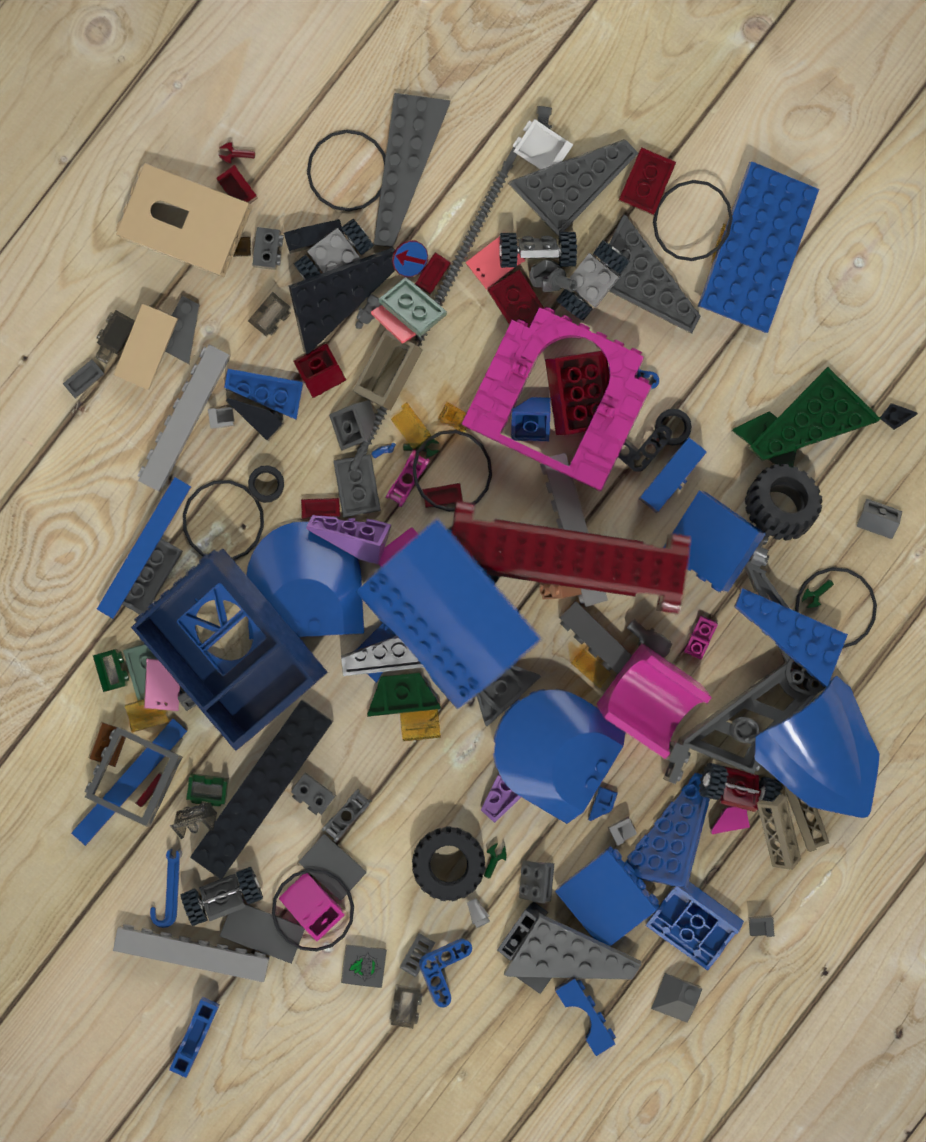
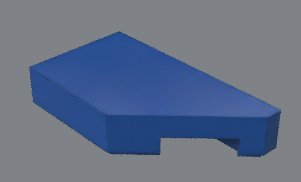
(603, 803)

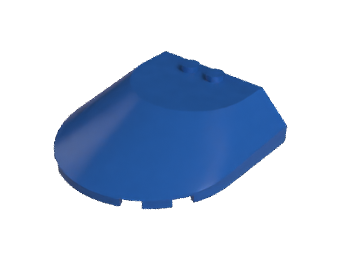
(308, 582)
(555, 751)

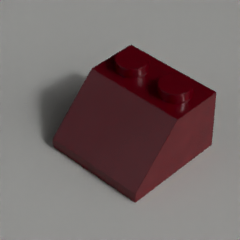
(319, 370)

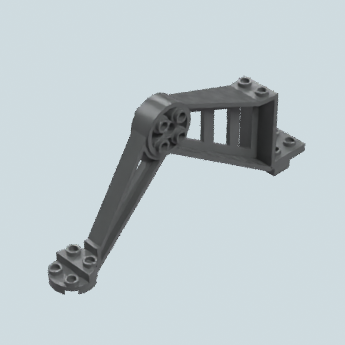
(783, 675)

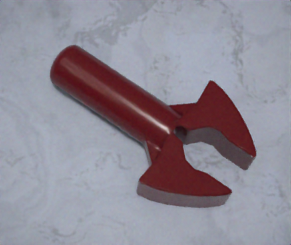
(235, 153)

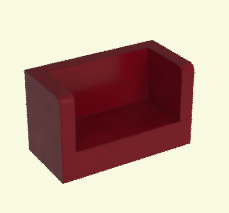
(236, 185)

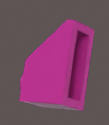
(730, 820)

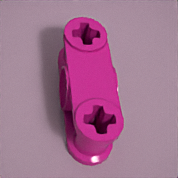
(404, 489)

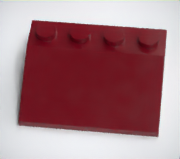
(576, 389)

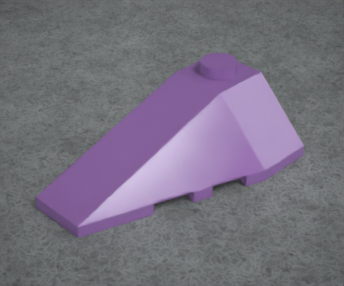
(359, 539)
(499, 800)

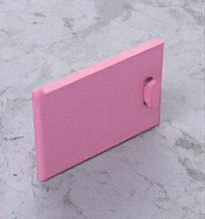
(160, 687)

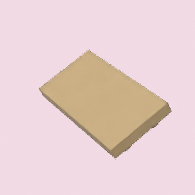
(145, 346)

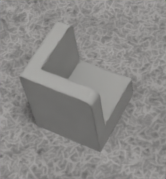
(221, 418)
(622, 830)

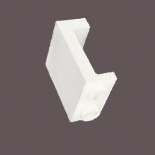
(541, 145)

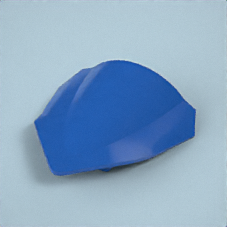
(824, 753)

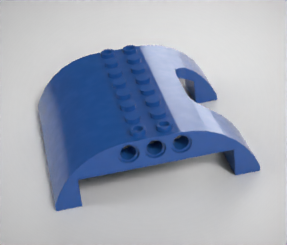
(448, 614)

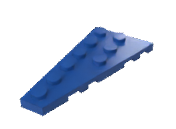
(801, 637)

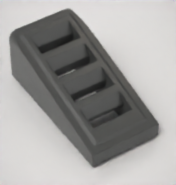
(414, 972)

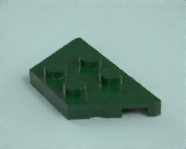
(754, 428)
(402, 695)

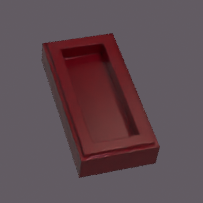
(432, 273)
(443, 494)
(320, 507)
(149, 791)

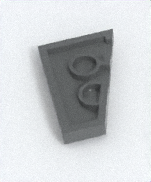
(183, 334)

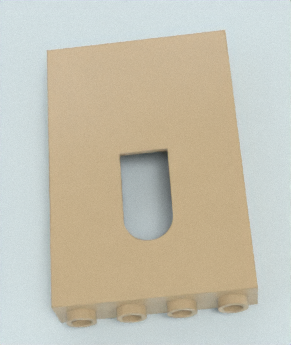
(208, 232)

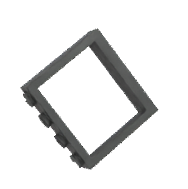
(160, 790)

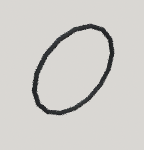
(310, 162)
(722, 241)
(451, 432)
(223, 482)
(854, 574)
(301, 873)

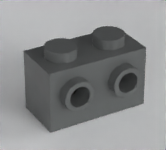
(267, 248)
(313, 794)

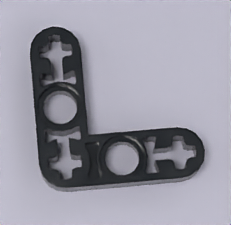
(634, 453)

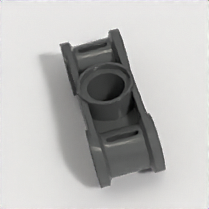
(339, 824)

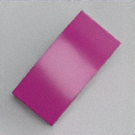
(701, 637)

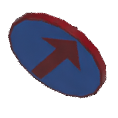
(410, 258)

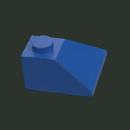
(531, 420)

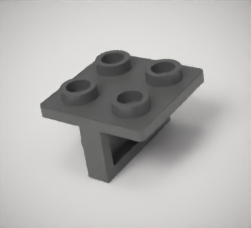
(536, 881)

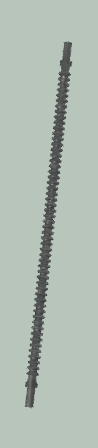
(507, 165)

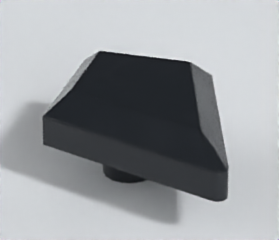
(895, 416)

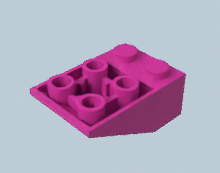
(312, 906)

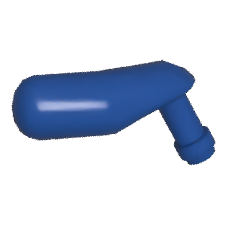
(384, 449)

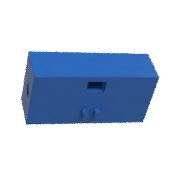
(672, 475)

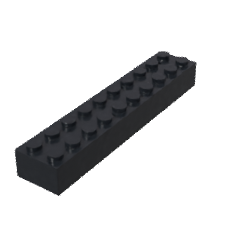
(261, 789)

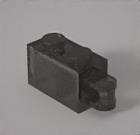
(114, 335)

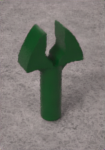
(429, 453)
(817, 593)
(494, 860)

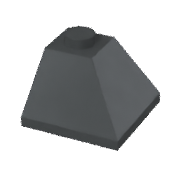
(353, 424)
(676, 997)

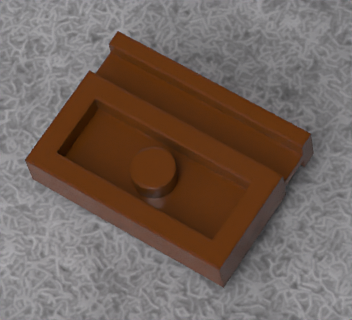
(102, 741)

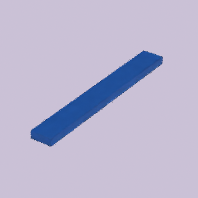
(144, 548)
(128, 782)

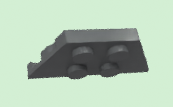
(504, 691)

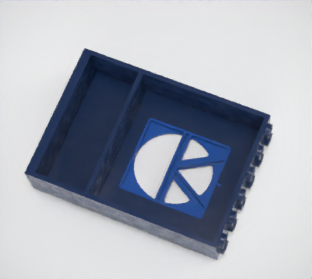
(238, 693)

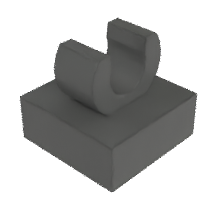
(186, 701)

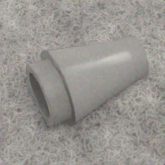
(478, 914)

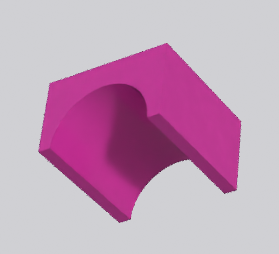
(651, 699)

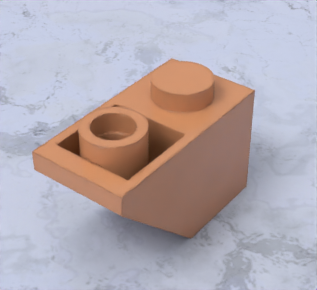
(552, 591)

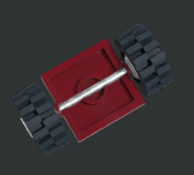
(738, 787)

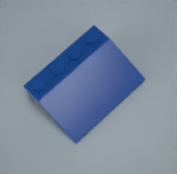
(695, 924)

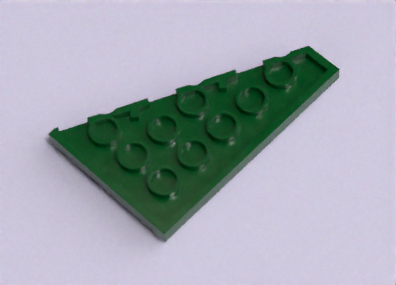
(817, 414)

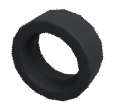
(687, 424)
(266, 498)

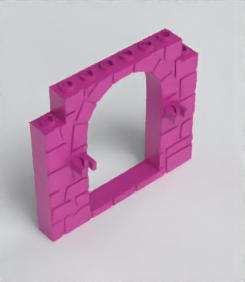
(511, 370)

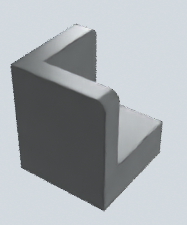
(761, 926)

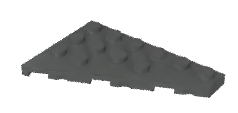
(569, 187)
(648, 282)
(562, 952)

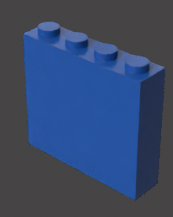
(718, 542)
(608, 897)

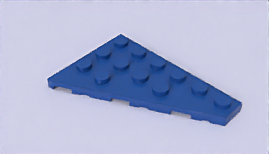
(671, 845)

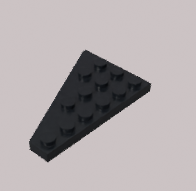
(332, 296)

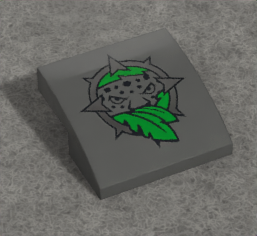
(363, 966)

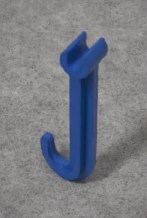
(171, 891)

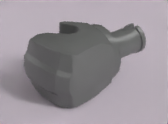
(550, 277)
(651, 639)

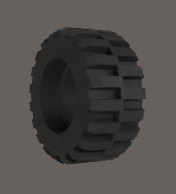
(794, 485)
(448, 837)

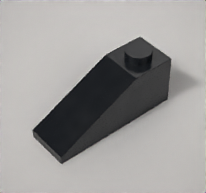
(308, 236)
(260, 419)
(520, 929)

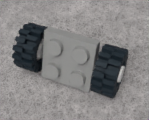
(335, 250)
(593, 280)

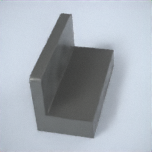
(879, 519)

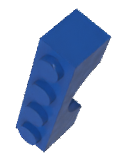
(572, 995)
(194, 1037)

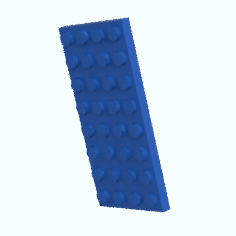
(760, 248)

